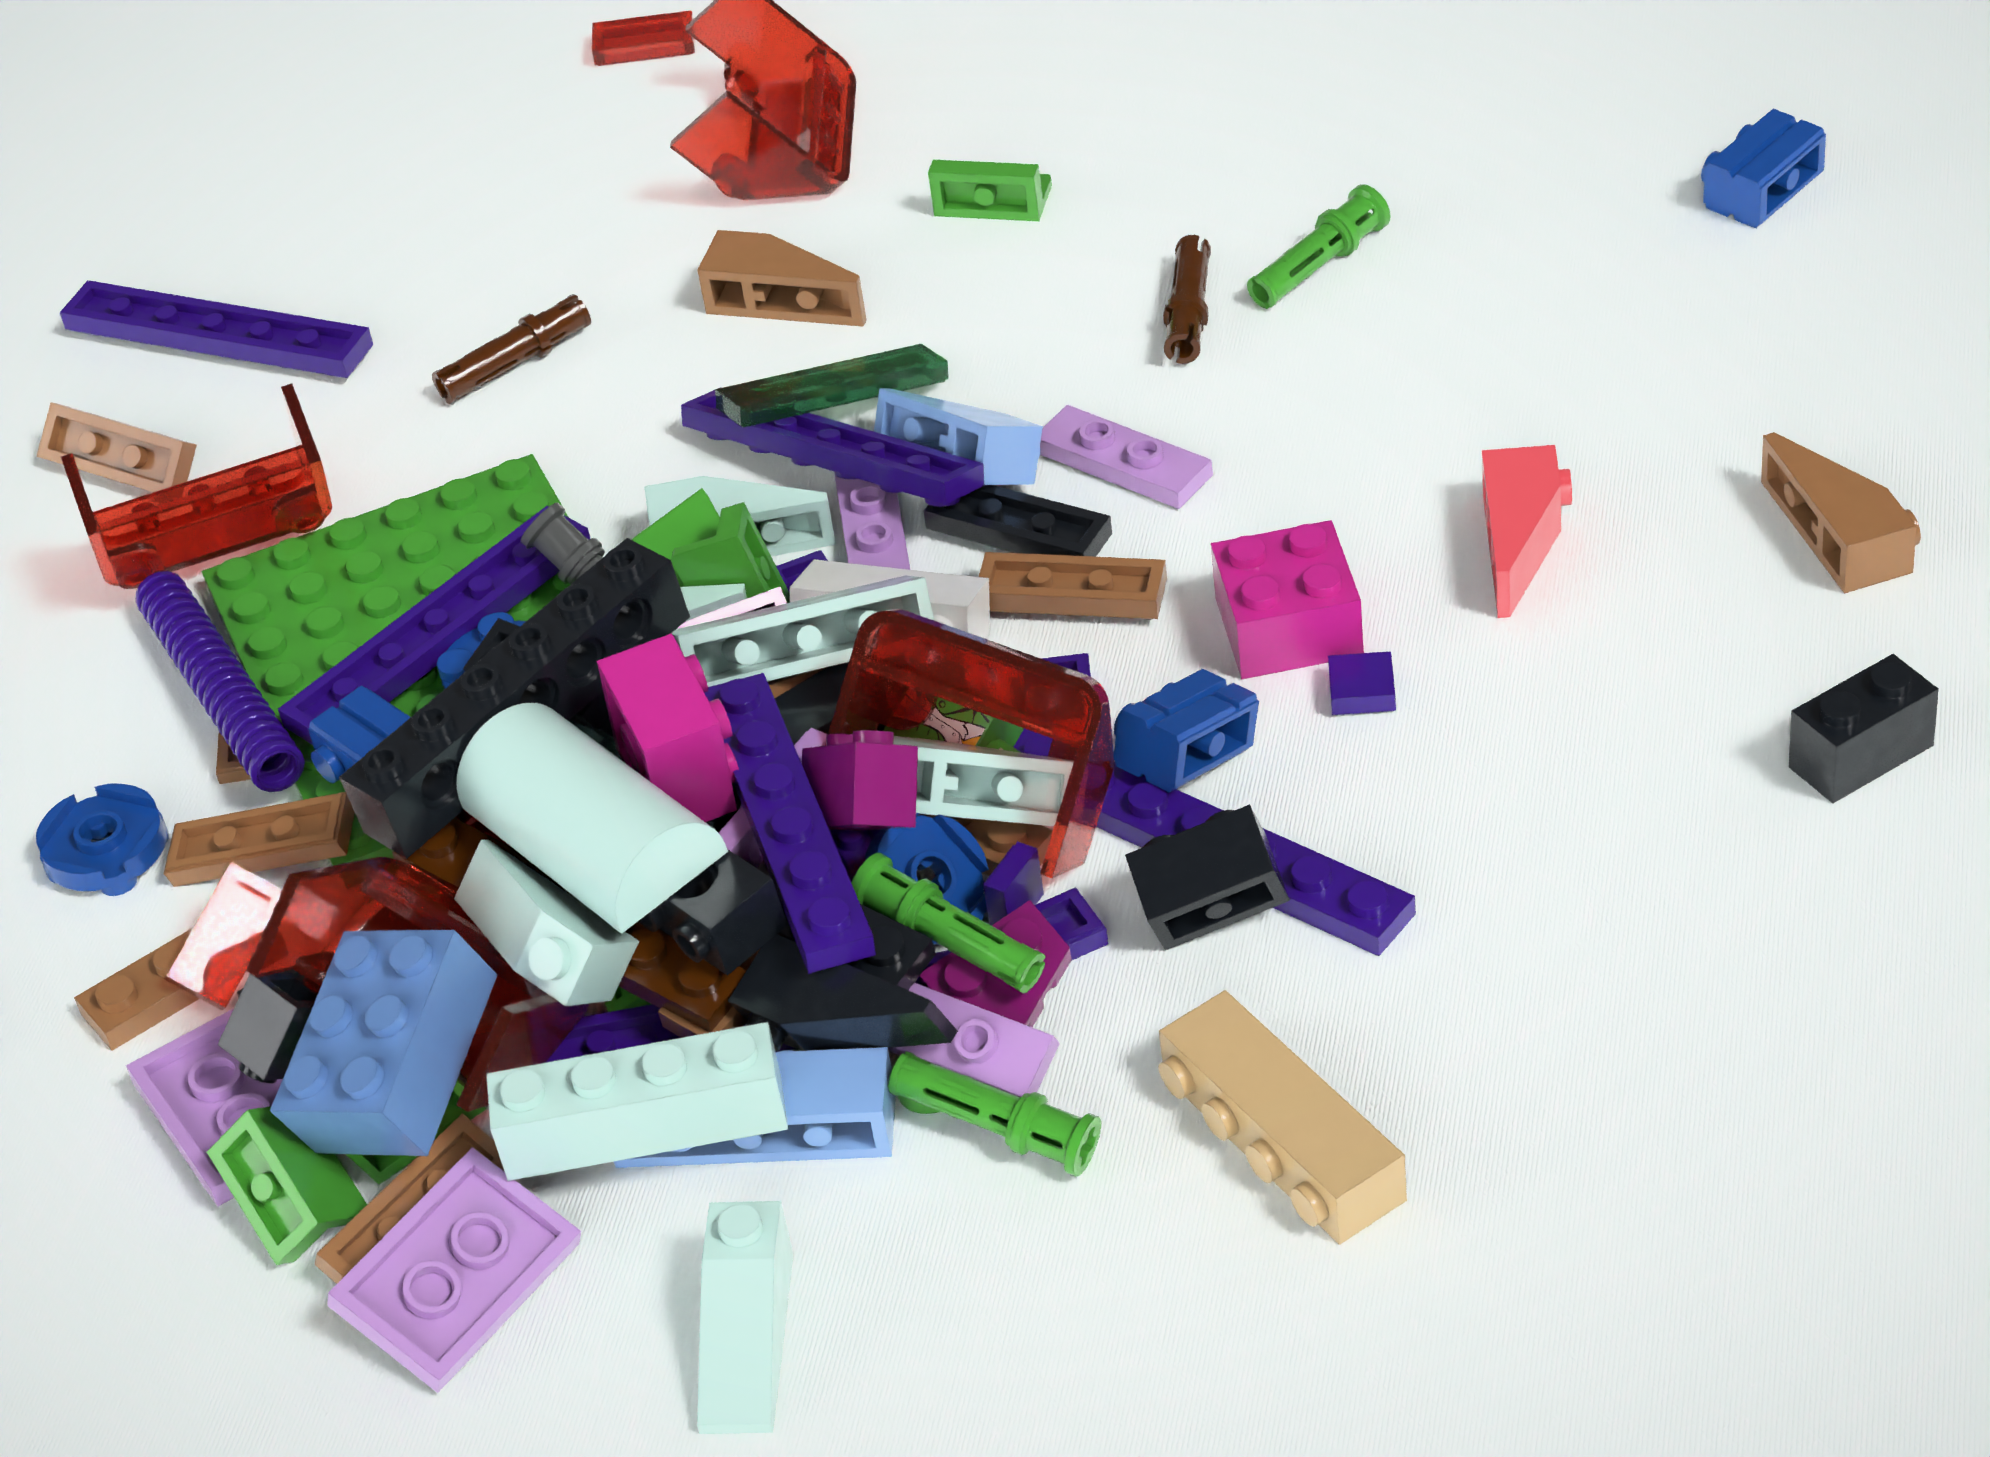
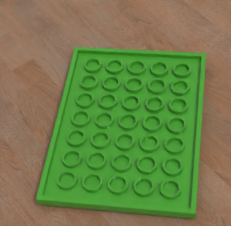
(333, 589)

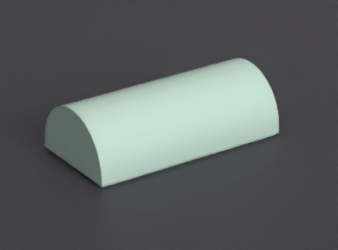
(582, 814)

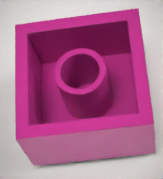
(1287, 599)
(669, 726)

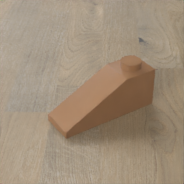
(777, 281)
(1841, 515)

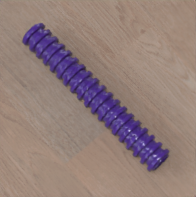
(220, 682)

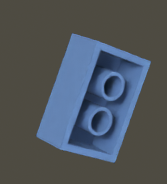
(384, 1042)

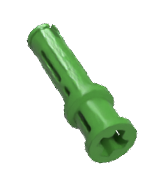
(1335, 234)
(924, 910)
(1023, 1121)

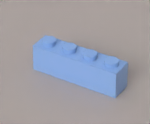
(833, 1107)

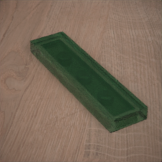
(831, 385)

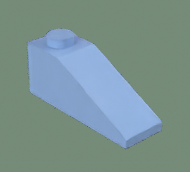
(997, 439)

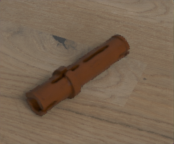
(1187, 307)
(496, 357)

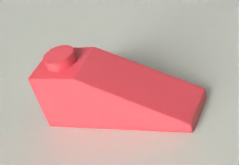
(1522, 515)

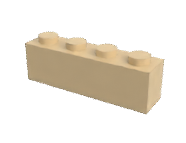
(1282, 1117)

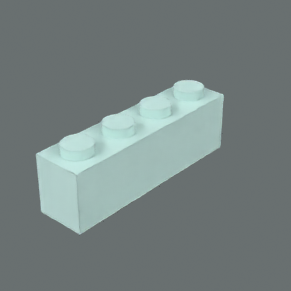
(798, 633)
(636, 1101)

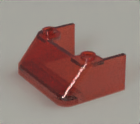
(784, 107)
(209, 513)
(910, 661)
(386, 894)

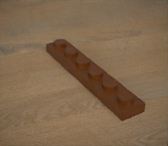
(658, 967)

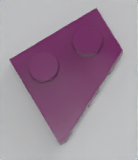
(982, 989)

